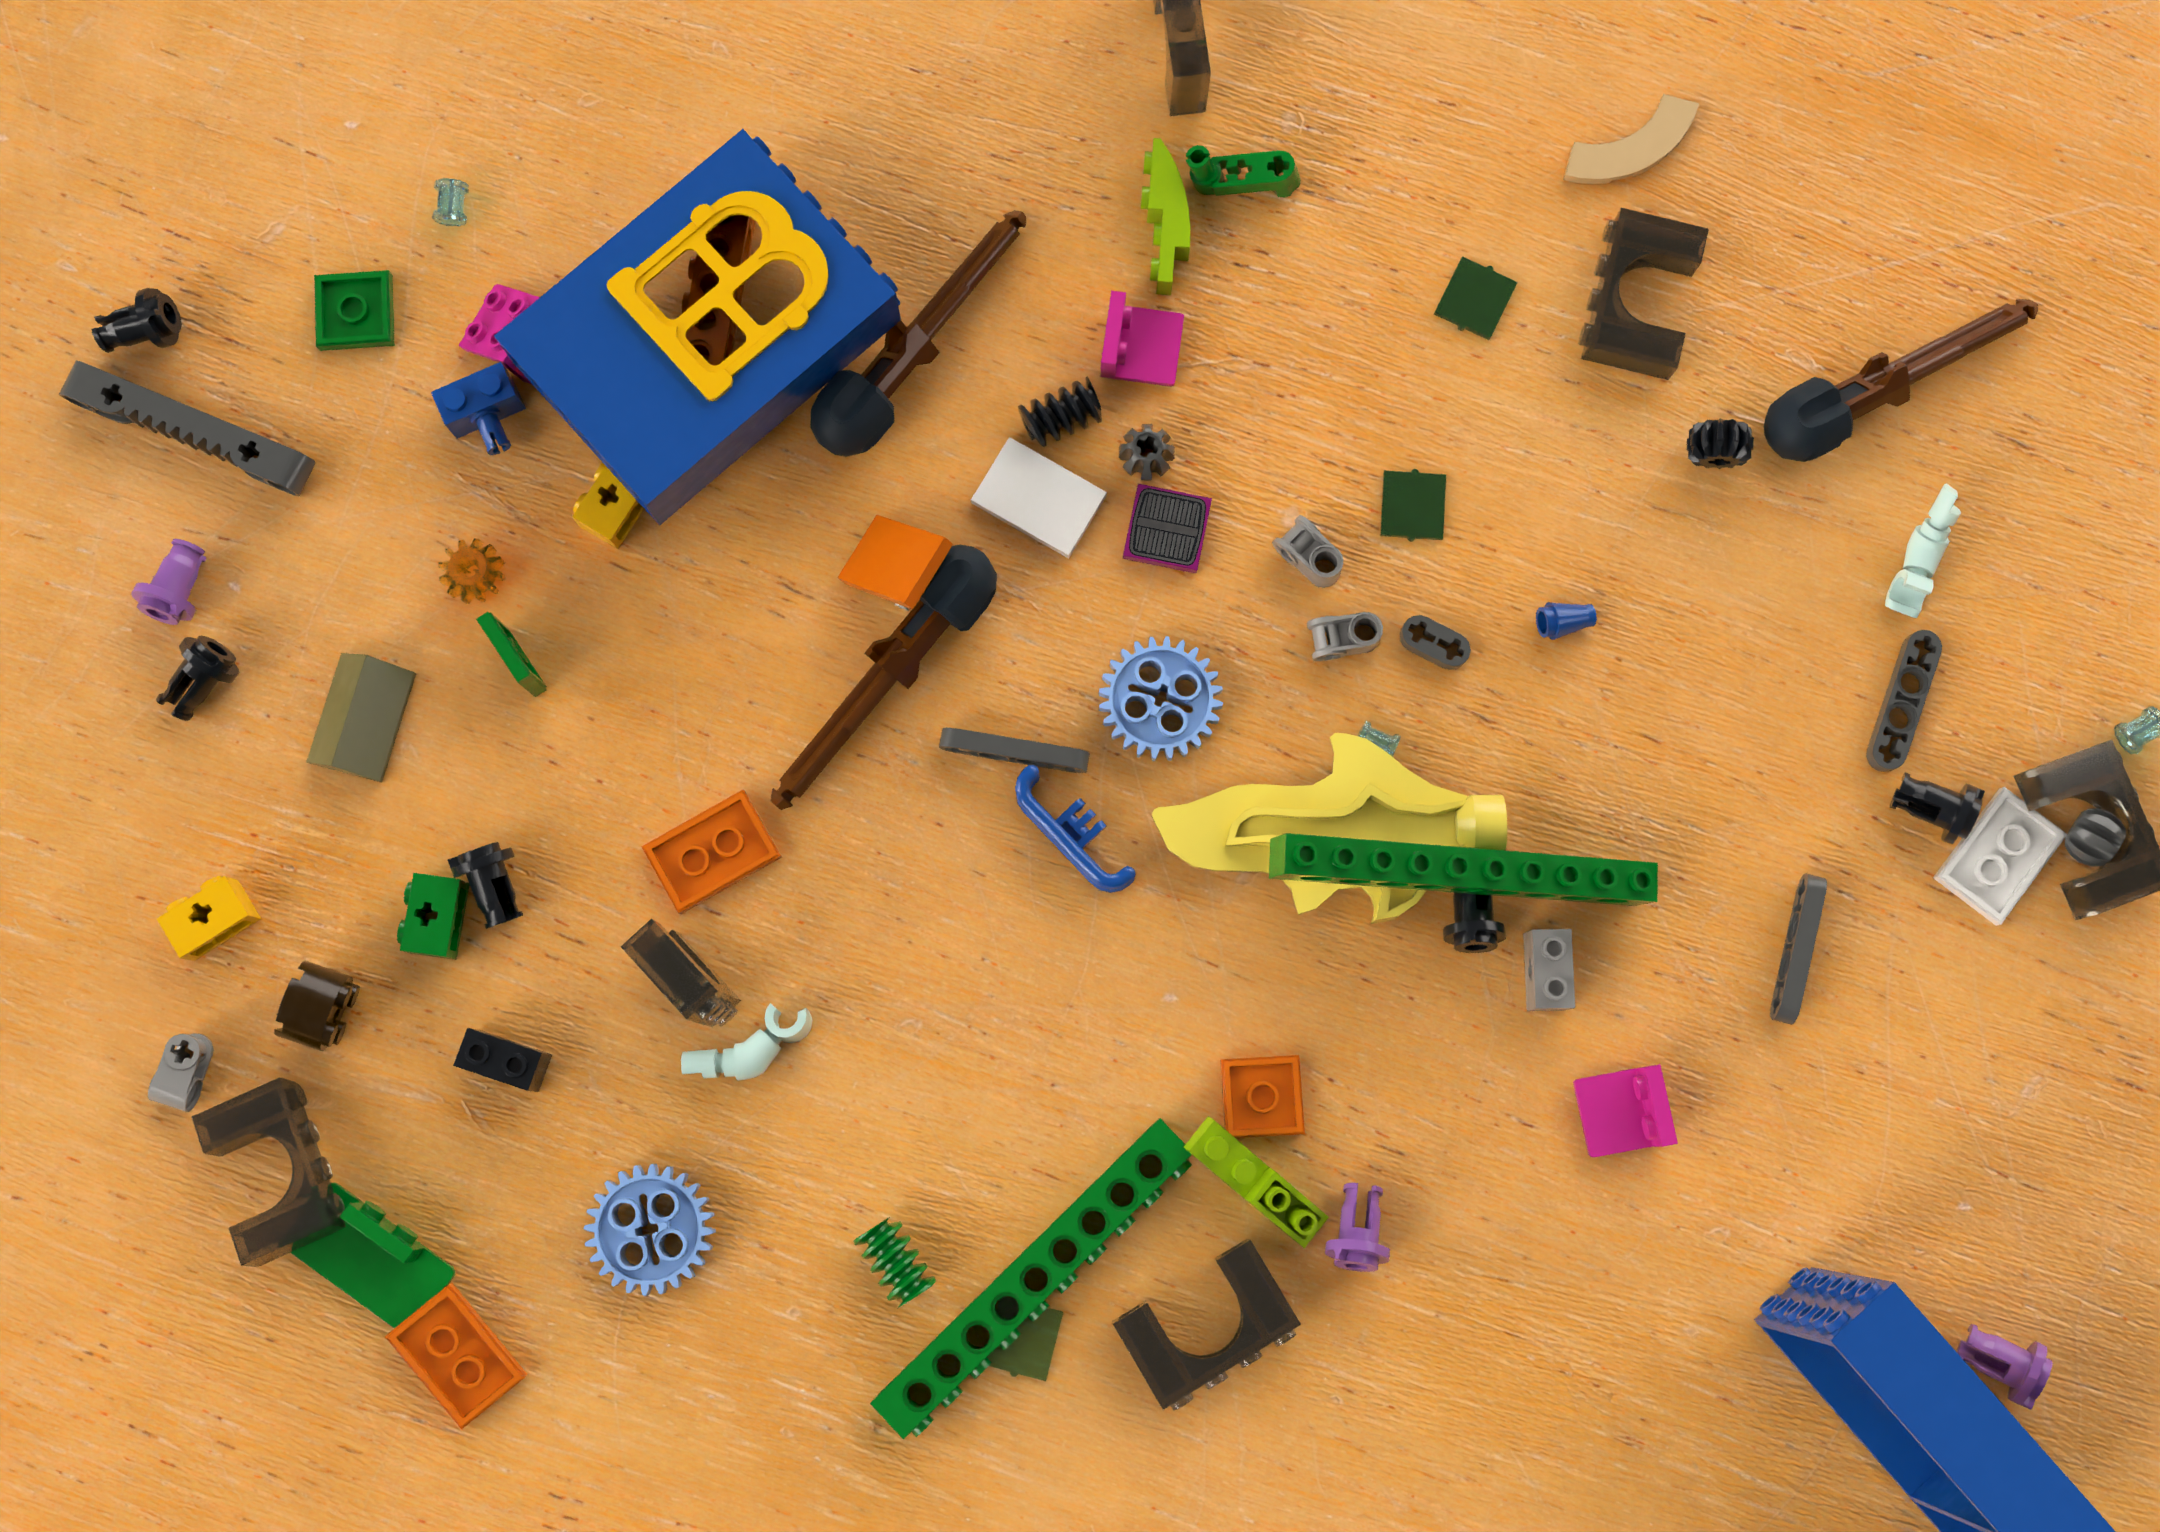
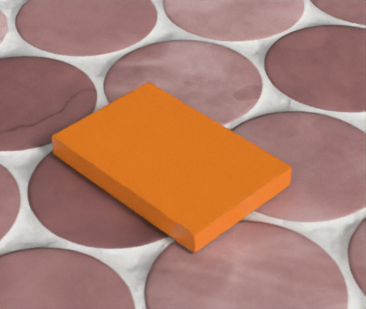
(895, 561)
(711, 852)
(456, 1355)

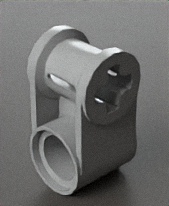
(1304, 547)
(1341, 635)
(178, 1076)

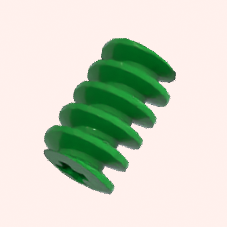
(895, 1261)

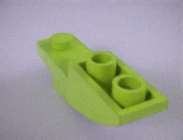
(1169, 213)
(1256, 1182)

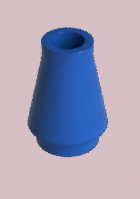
(1563, 619)

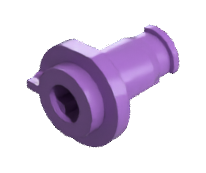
(169, 590)
(1358, 1247)
(2019, 1368)

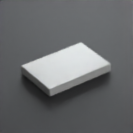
(1038, 497)
(2000, 856)

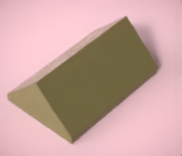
(361, 716)

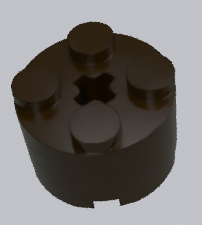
(315, 1006)

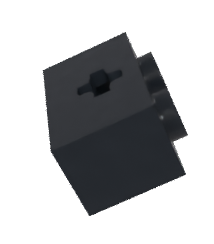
(502, 1060)

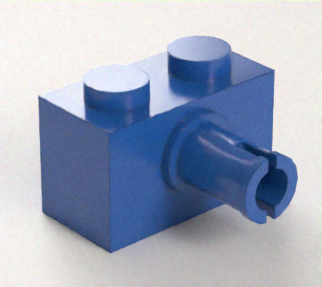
(480, 404)

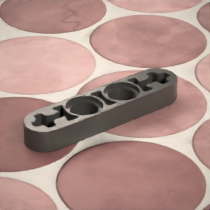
(1909, 703)
(1014, 750)
(1798, 949)

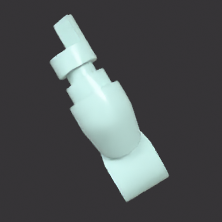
(1923, 555)
(753, 1055)

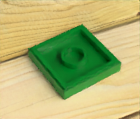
(354, 310)
(512, 654)

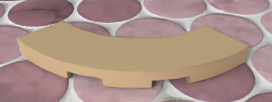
(1636, 152)

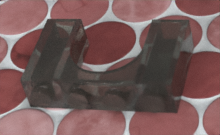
(1186, 56)
(1613, 333)
(2101, 780)
(682, 975)
(310, 1205)
(1263, 1320)

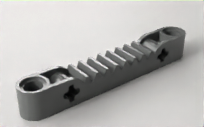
(100, 394)

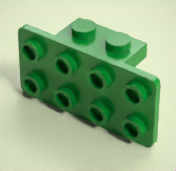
(377, 1261)

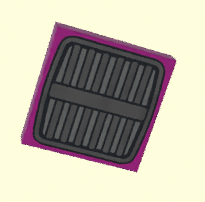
(1167, 528)

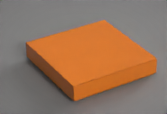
(1262, 1096)

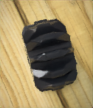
(1720, 443)

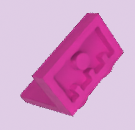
(498, 310)
(1141, 343)
(1625, 1111)

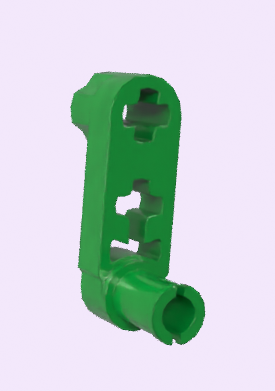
(1262, 175)

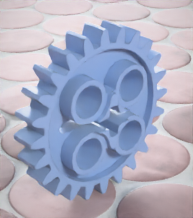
(1173, 667)
(614, 1237)

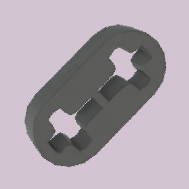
(1430, 650)

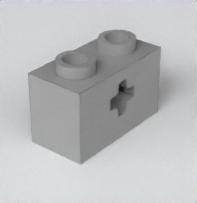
(1549, 970)

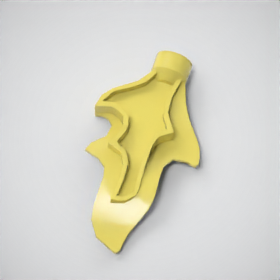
(1361, 799)

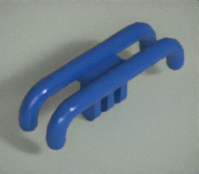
(1070, 834)

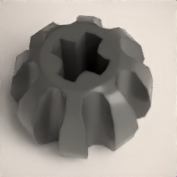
(1138, 443)
(2095, 837)

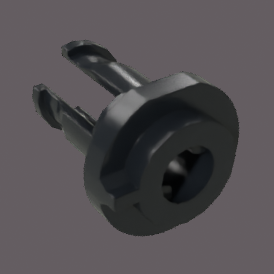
(150, 318)
(205, 663)
(1940, 806)
(489, 881)
(1474, 924)

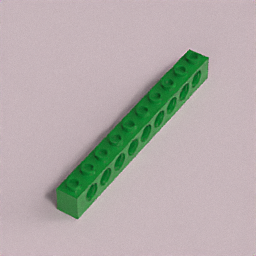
(1462, 870)
(895, 1401)

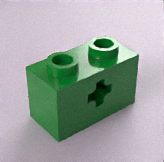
(441, 935)

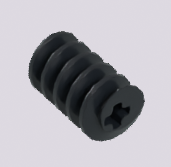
(1061, 412)

